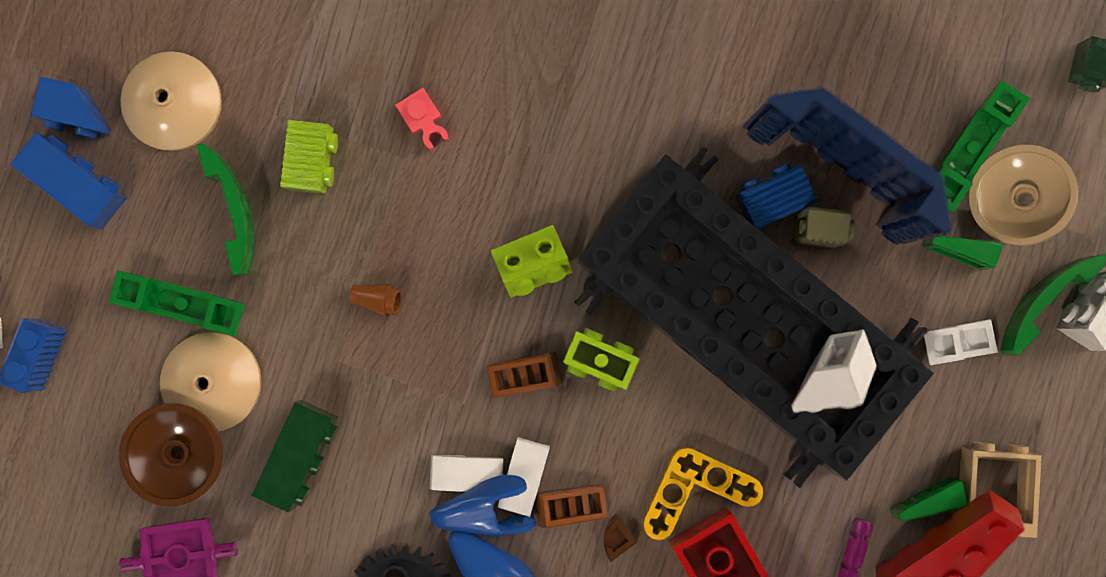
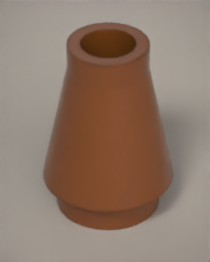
(377, 298)

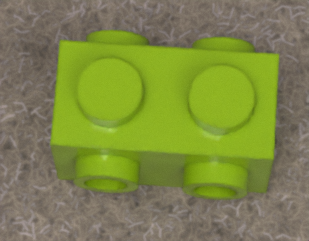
(532, 261)
(610, 364)

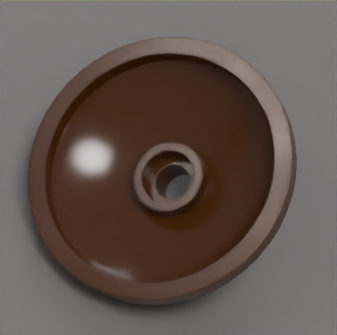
(150, 458)

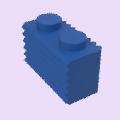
(776, 197)
(31, 355)

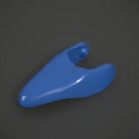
(475, 509)
(482, 559)

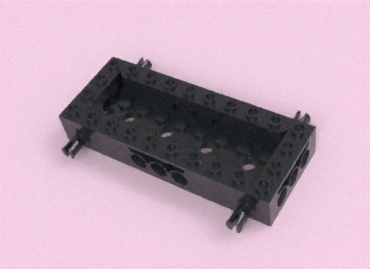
(766, 293)

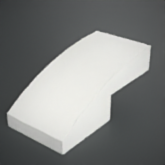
(960, 342)
(528, 463)
(462, 472)

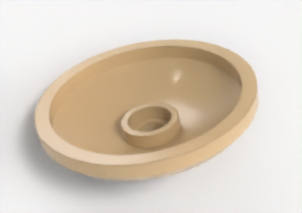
(186, 114)
(1019, 172)
(231, 376)

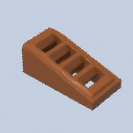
(552, 370)
(542, 507)

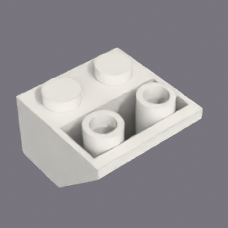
(1086, 316)
(838, 374)

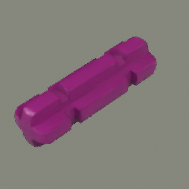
(856, 548)

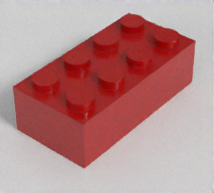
(717, 549)

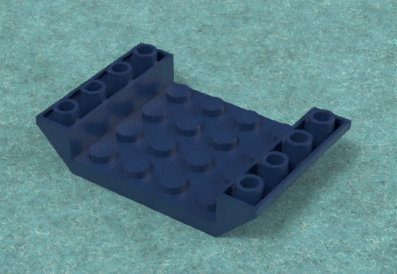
(866, 154)

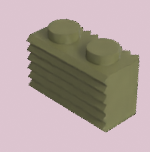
(822, 228)

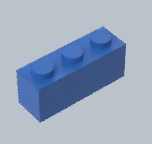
(69, 180)

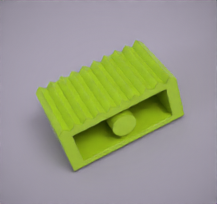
(308, 157)

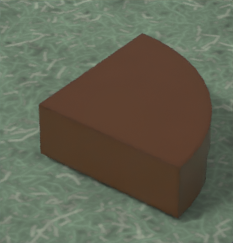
(617, 538)

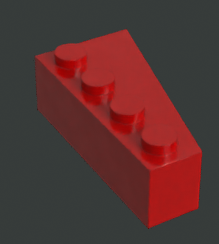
(962, 545)

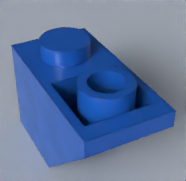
(68, 105)

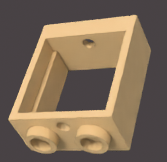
(1028, 478)

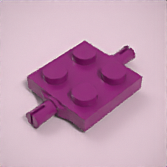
(179, 550)

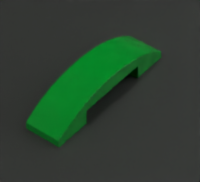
(978, 139)
(239, 250)
(177, 302)
(1020, 329)

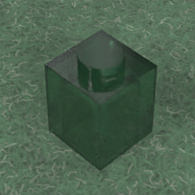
(1089, 65)

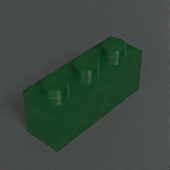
(296, 456)

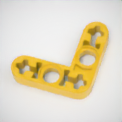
(686, 481)

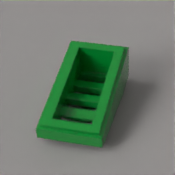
(975, 253)
(939, 498)

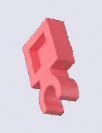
(420, 115)

